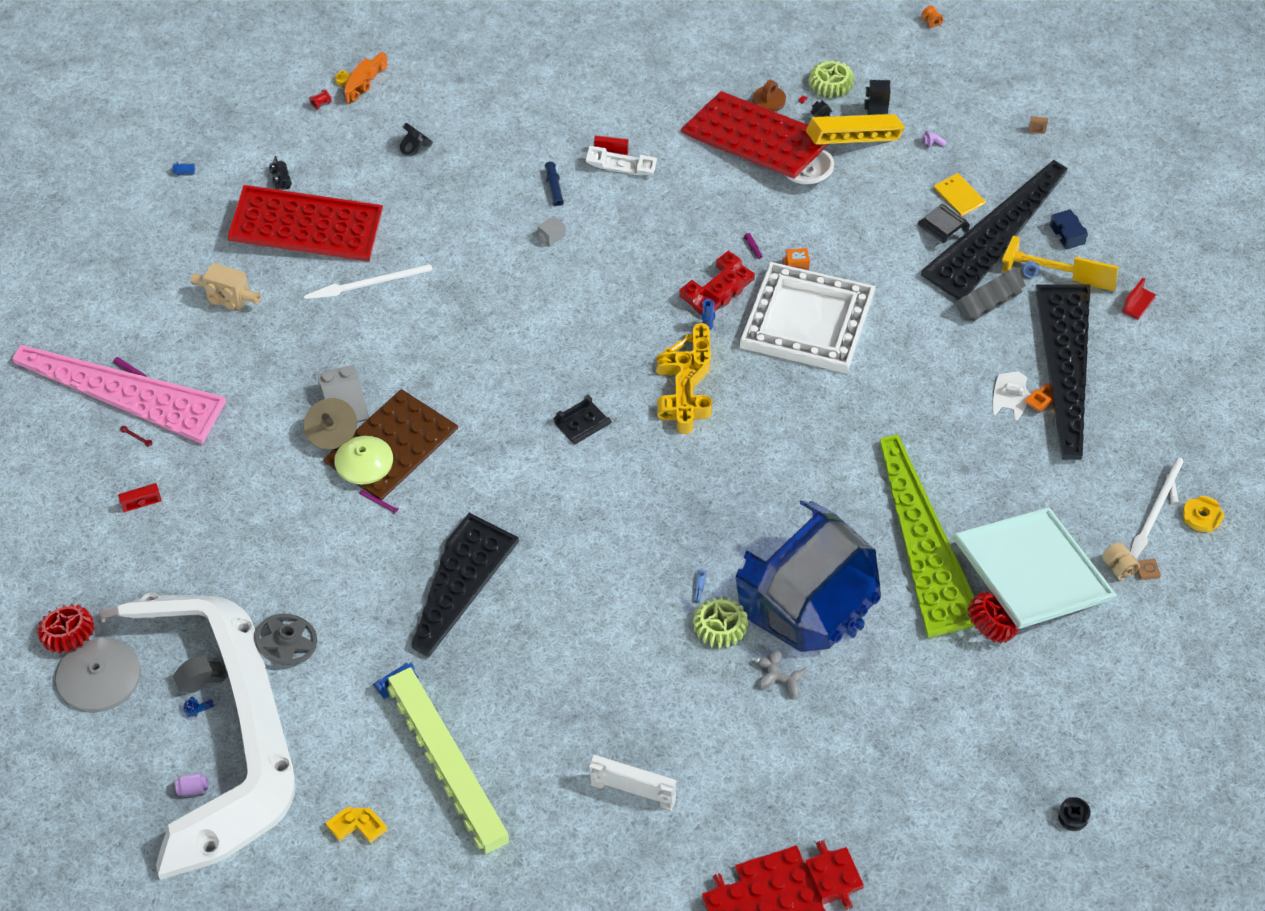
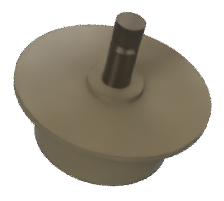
(330, 423)

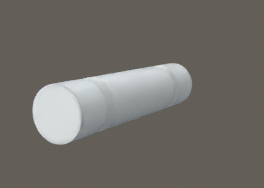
(1173, 494)

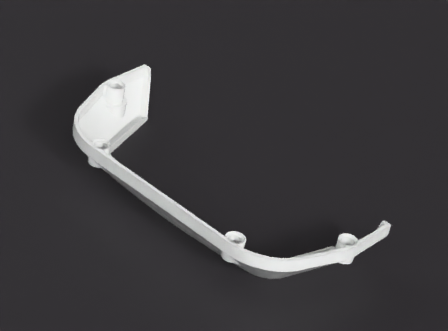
(266, 793)

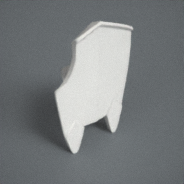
(1010, 393)

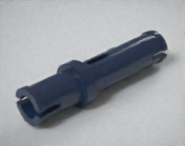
(553, 179)

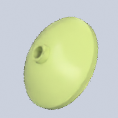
(363, 460)

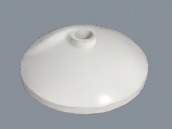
(817, 170)

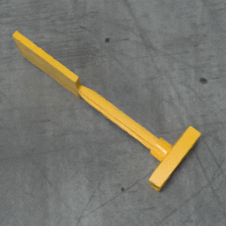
(1084, 270)

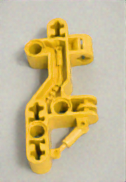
(688, 373)

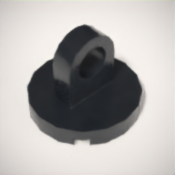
(414, 137)

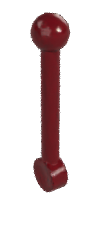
(148, 443)

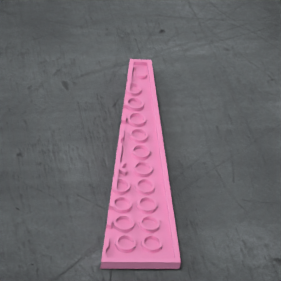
(159, 402)

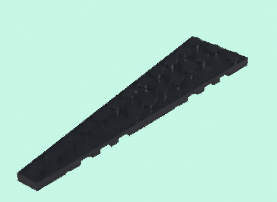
(975, 253)

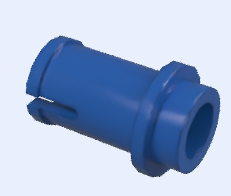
(183, 168)

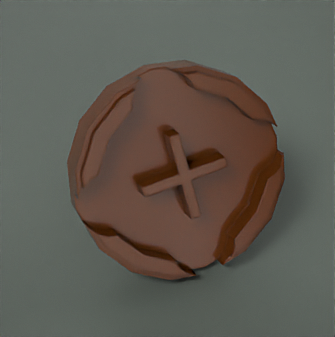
(770, 96)

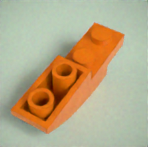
(360, 77)

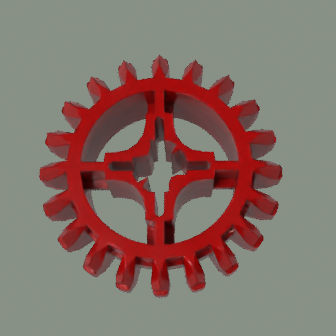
(991, 618)
(65, 628)

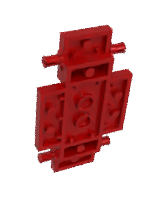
(788, 883)

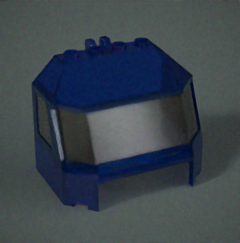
(812, 584)

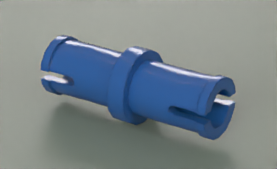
(708, 313)

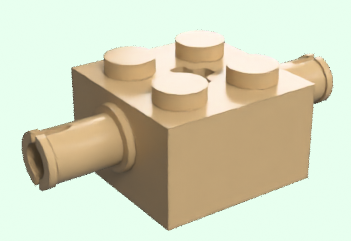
(226, 287)

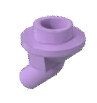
(928, 138)

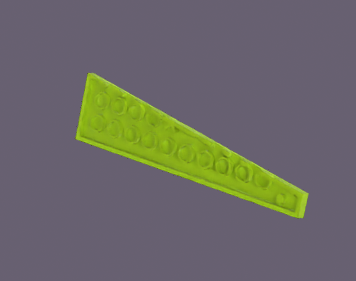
(935, 571)

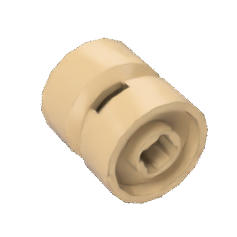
(1120, 561)

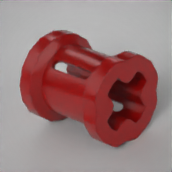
(320, 99)

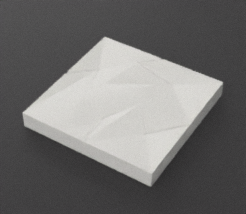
(808, 317)

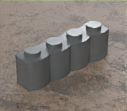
(990, 294)

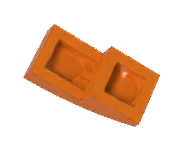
(1040, 399)

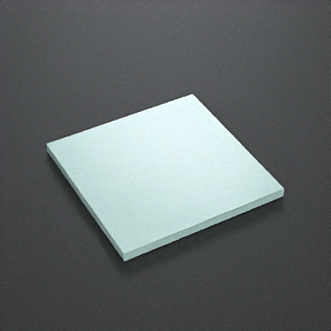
(1034, 567)

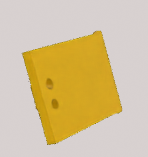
(959, 194)

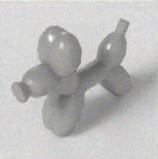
(774, 674)

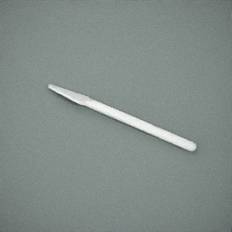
(335, 289)
(1141, 540)

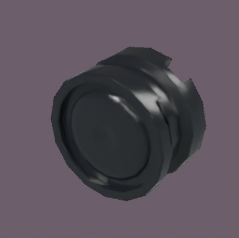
(1074, 814)

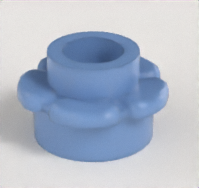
(1025, 269)

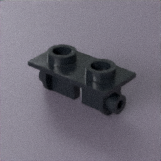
(280, 174)

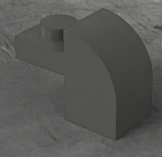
(196, 672)

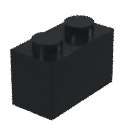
(878, 97)

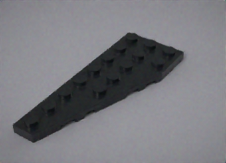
(465, 567)

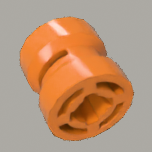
(932, 16)

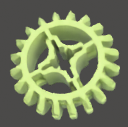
(831, 79)
(712, 628)

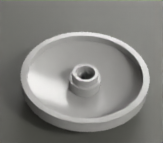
(98, 675)

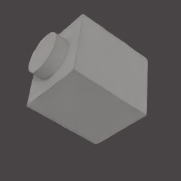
(551, 231)

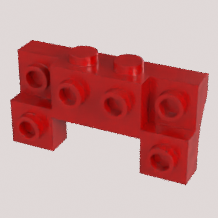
(722, 287)

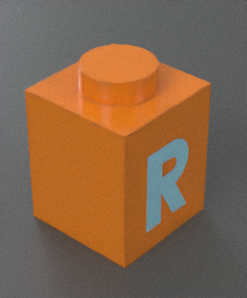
(797, 258)

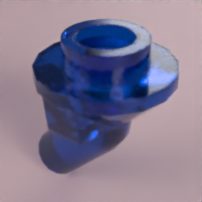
(192, 706)

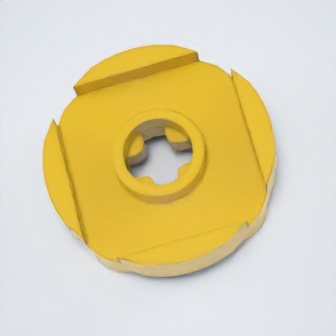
(1200, 523)

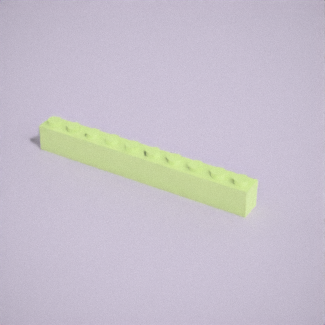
(448, 761)

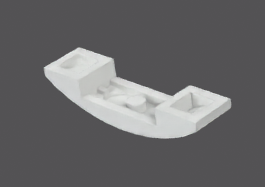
(621, 163)

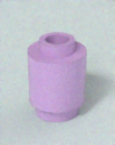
(191, 785)

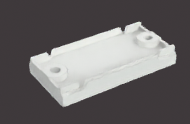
(633, 780)

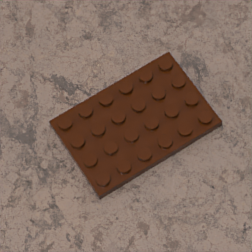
(411, 433)

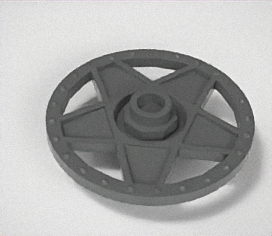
(286, 639)

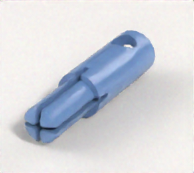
(699, 584)

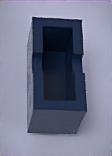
(1069, 228)

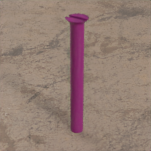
(378, 501)

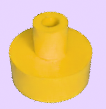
(342, 77)

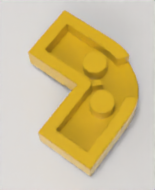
(356, 818)

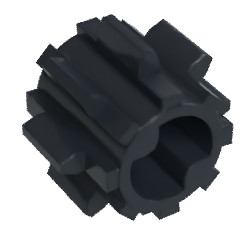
(821, 109)

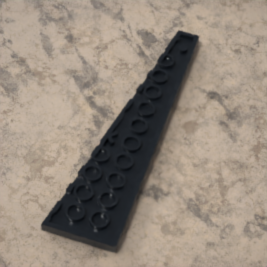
(1065, 338)

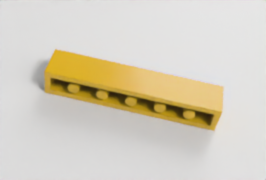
(855, 129)

